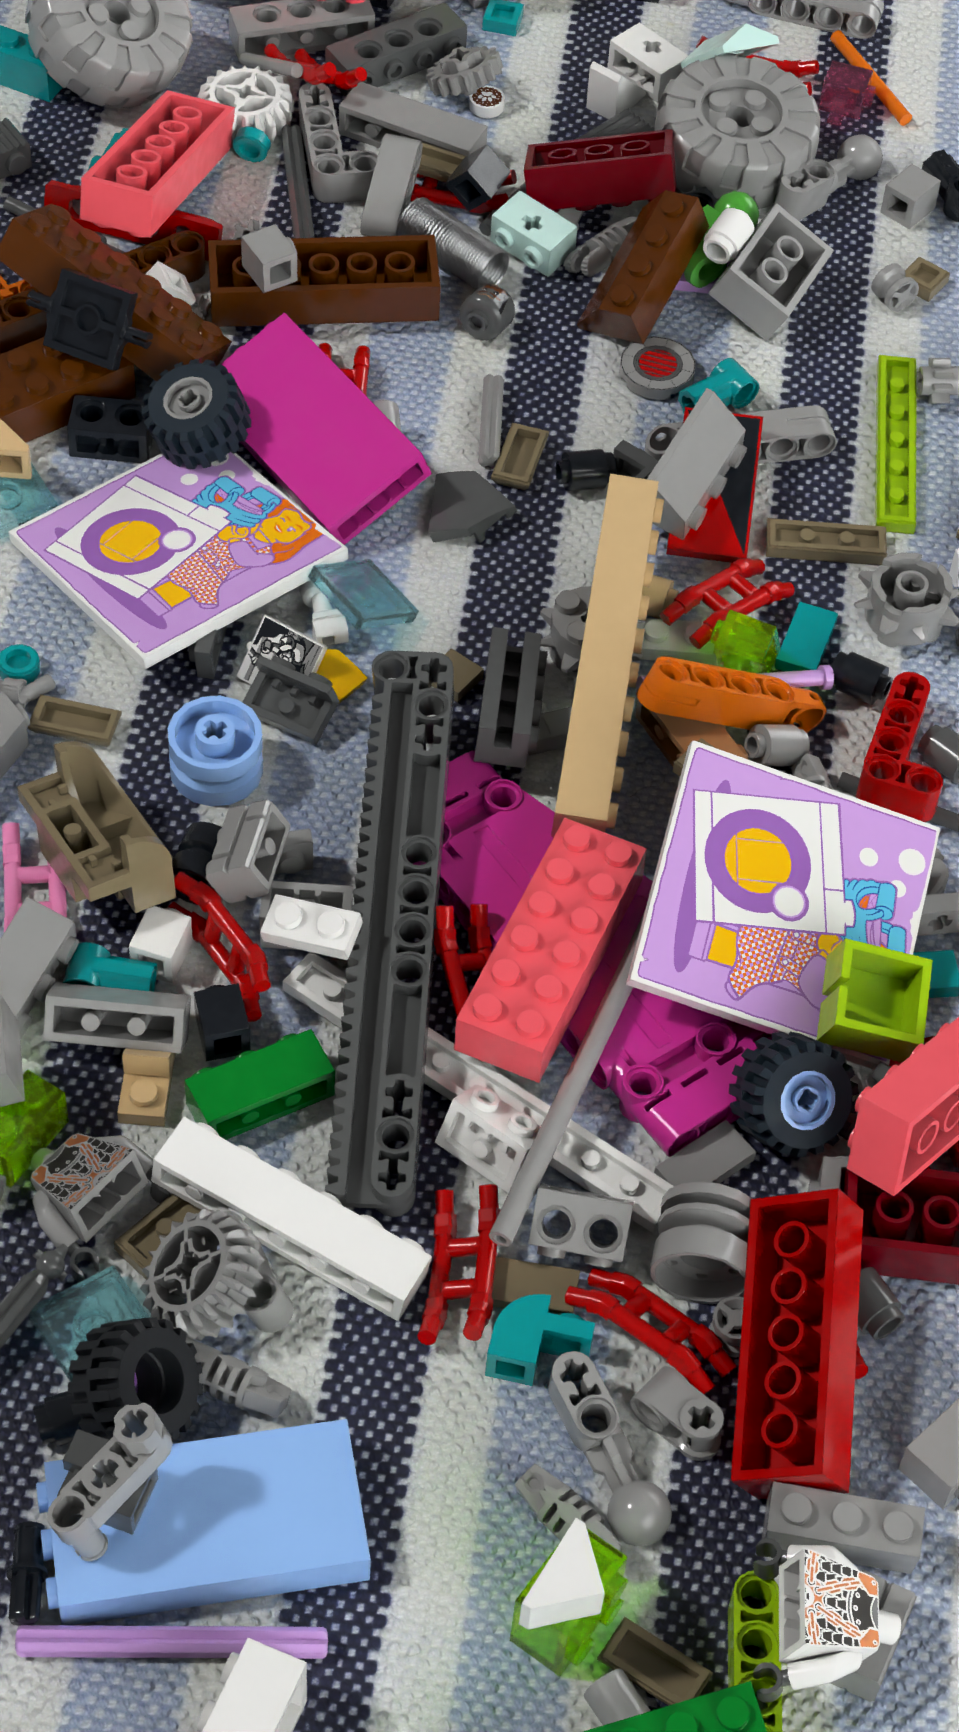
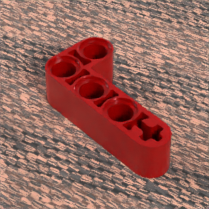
(886, 773)

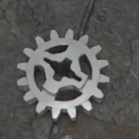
(464, 71)

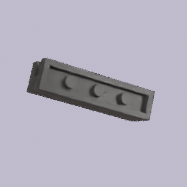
(511, 700)

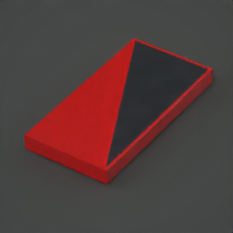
(728, 518)

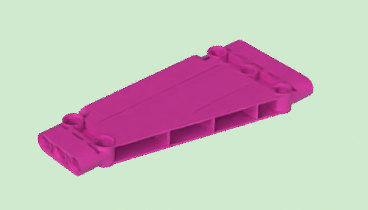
(658, 1045)

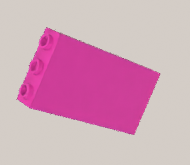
(321, 432)

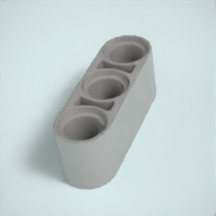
(391, 185)

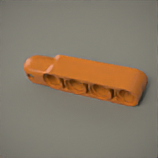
(727, 696)

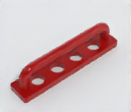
(64, 194)

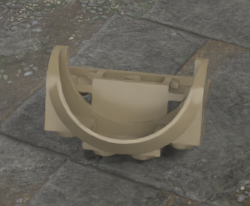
(96, 832)

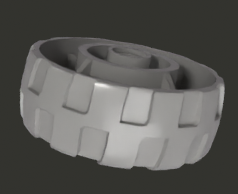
(111, 47)
(738, 126)

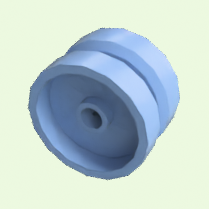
(215, 750)

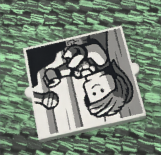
(280, 640)

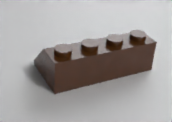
(646, 268)

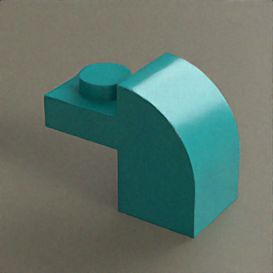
(526, 1330)

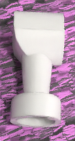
(328, 624)

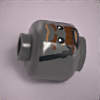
(489, 310)

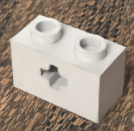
(645, 59)

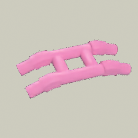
(16, 875)

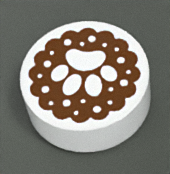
(487, 102)

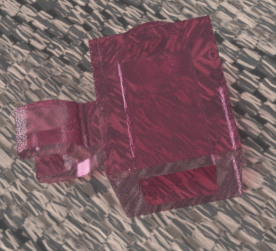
(846, 92)

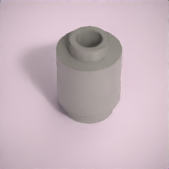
(776, 744)

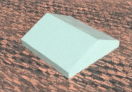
(740, 40)

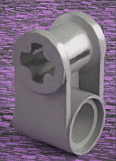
(678, 1413)

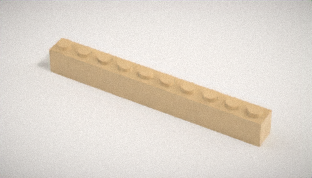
(606, 655)

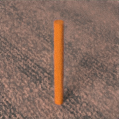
(882, 91)

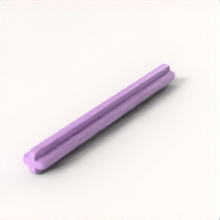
(165, 1641)

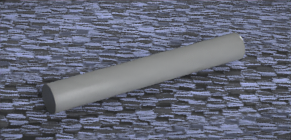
(268, 63)

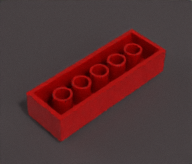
(798, 1343)

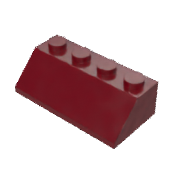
(601, 170)

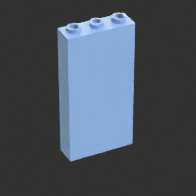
(222, 1527)

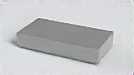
(708, 1158)

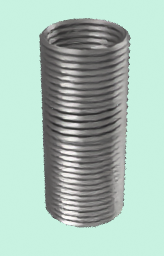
(457, 245)

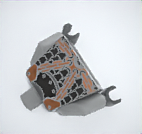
(85, 1187)

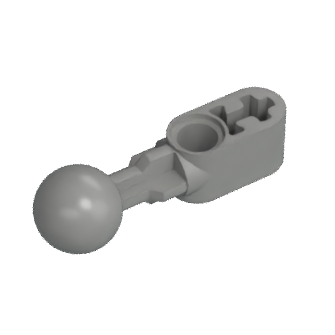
(810, 186)
(638, 1509)

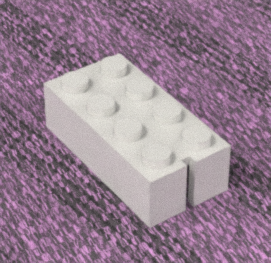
(260, 1693)

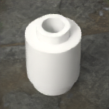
(728, 235)

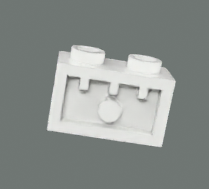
(487, 1135)

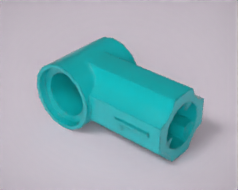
(729, 383)
(96, 967)

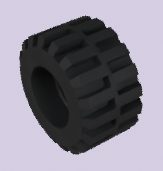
(163, 1370)

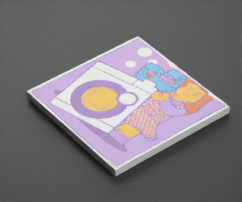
(176, 551)
(766, 884)

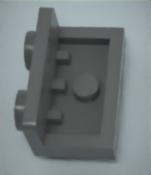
(291, 699)

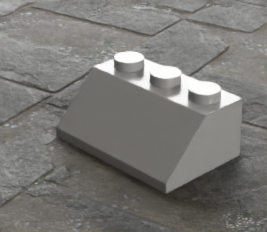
(696, 464)

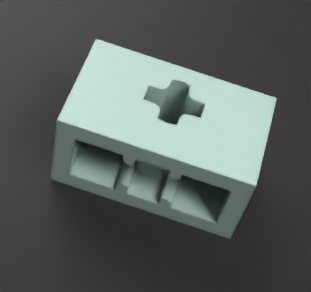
(533, 233)

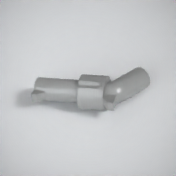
(21, 693)

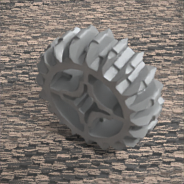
(210, 1279)

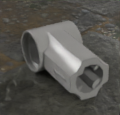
(278, 1310)

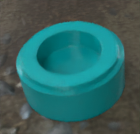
(251, 144)
(19, 663)

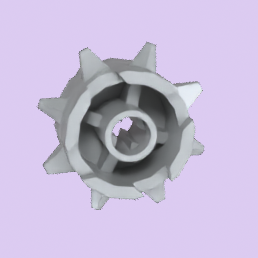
(908, 600)
(567, 628)

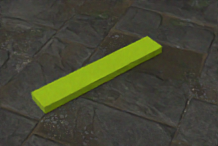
(895, 444)

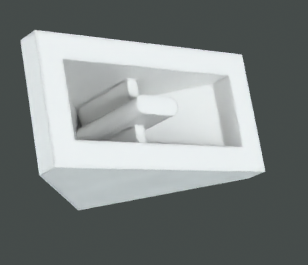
(610, 92)
(567, 1585)

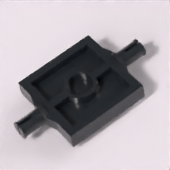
(89, 319)

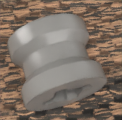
(895, 287)
(725, 1319)

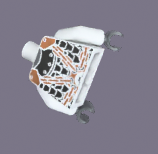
(825, 1616)

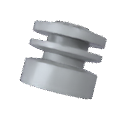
(702, 1242)

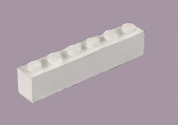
(292, 1217)

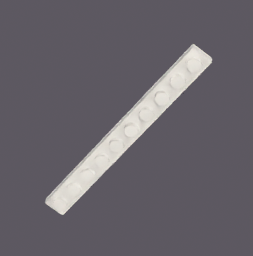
(579, 1153)

